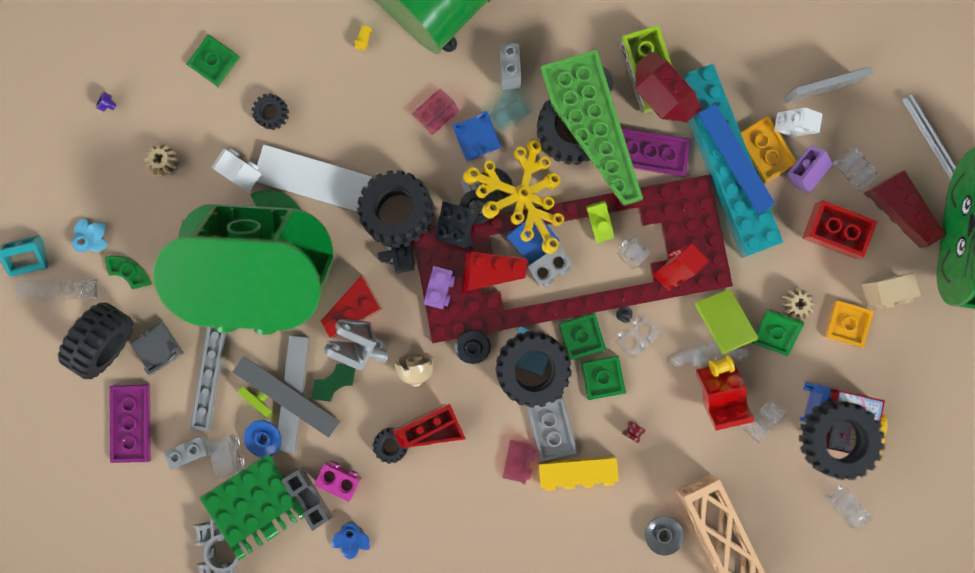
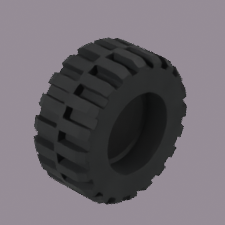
(553, 143)
(384, 188)
(95, 340)
(548, 389)
(867, 439)

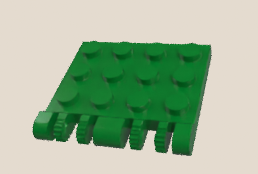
(251, 503)

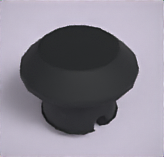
(451, 45)
(624, 314)

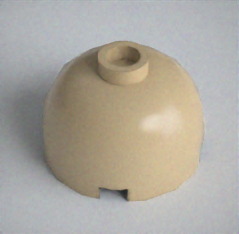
(414, 368)

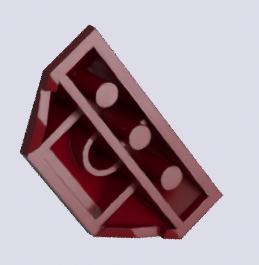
(665, 89)

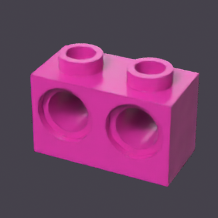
(336, 486)

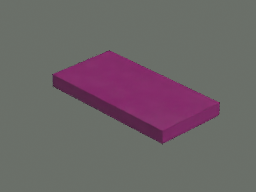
(657, 152)
(130, 423)

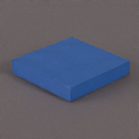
(531, 249)

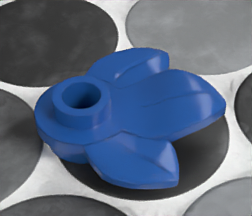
(350, 542)

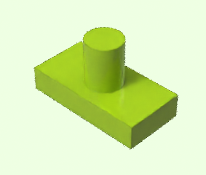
(600, 221)
(256, 401)

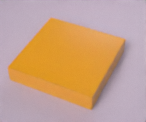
(849, 324)

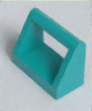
(20, 246)

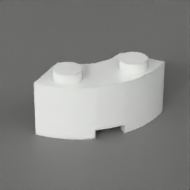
(236, 170)

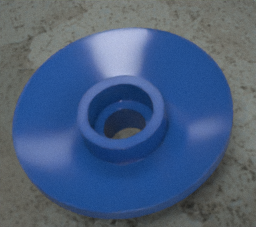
(257, 444)

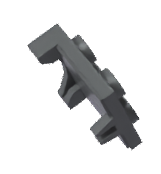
(156, 348)

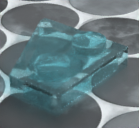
(508, 110)

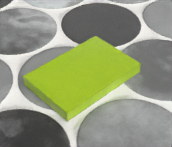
(726, 321)

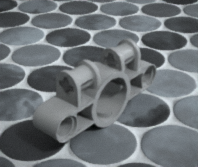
(206, 535)

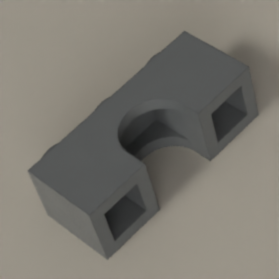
(314, 508)

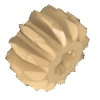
(154, 159)
(798, 296)

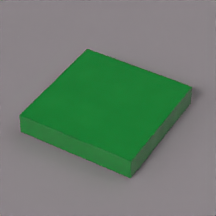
(213, 60)
(778, 332)
(582, 336)
(603, 377)

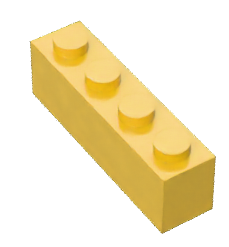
(578, 472)

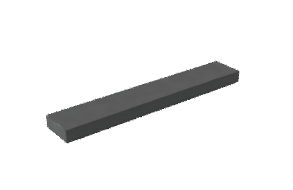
(286, 396)

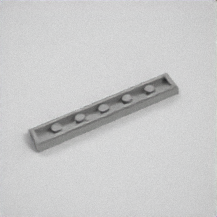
(294, 378)
(208, 380)

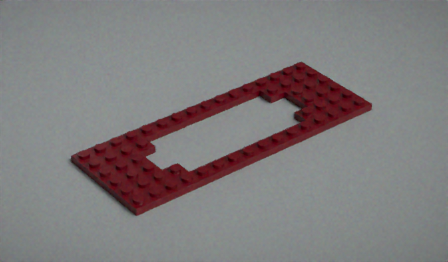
(686, 217)

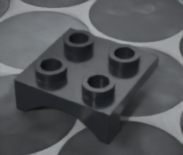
(456, 224)

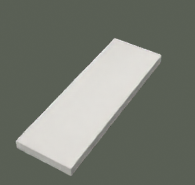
(311, 178)

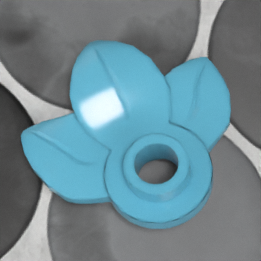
(91, 234)

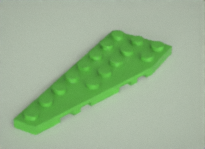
(587, 109)

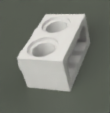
(798, 122)

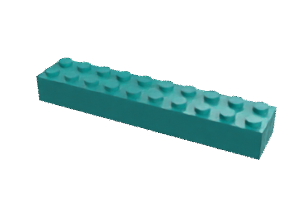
(749, 230)

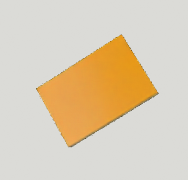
(767, 149)

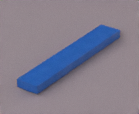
(736, 159)

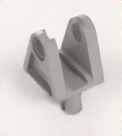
(363, 349)

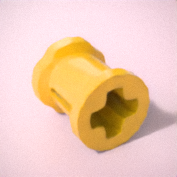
(721, 365)

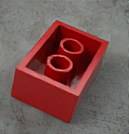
(839, 229)

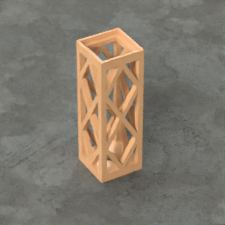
(702, 489)

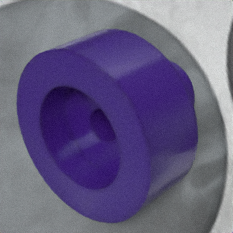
(105, 102)

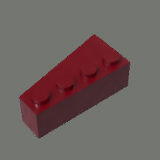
(907, 209)

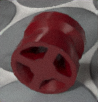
(633, 431)

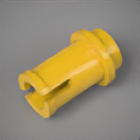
(363, 38)

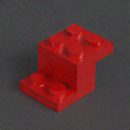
(725, 398)

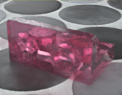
(436, 111)
(518, 461)

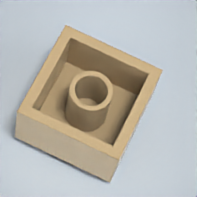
(891, 291)

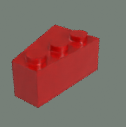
(682, 265)
(488, 270)
(355, 304)
(430, 428)

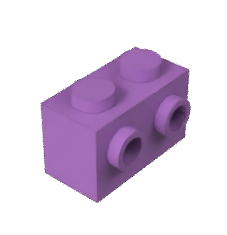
(810, 169)
(438, 288)

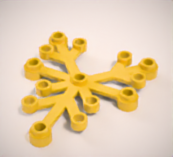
(534, 215)

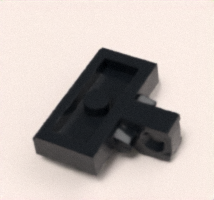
(400, 257)

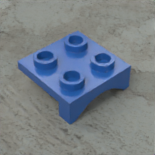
(476, 136)
(817, 395)

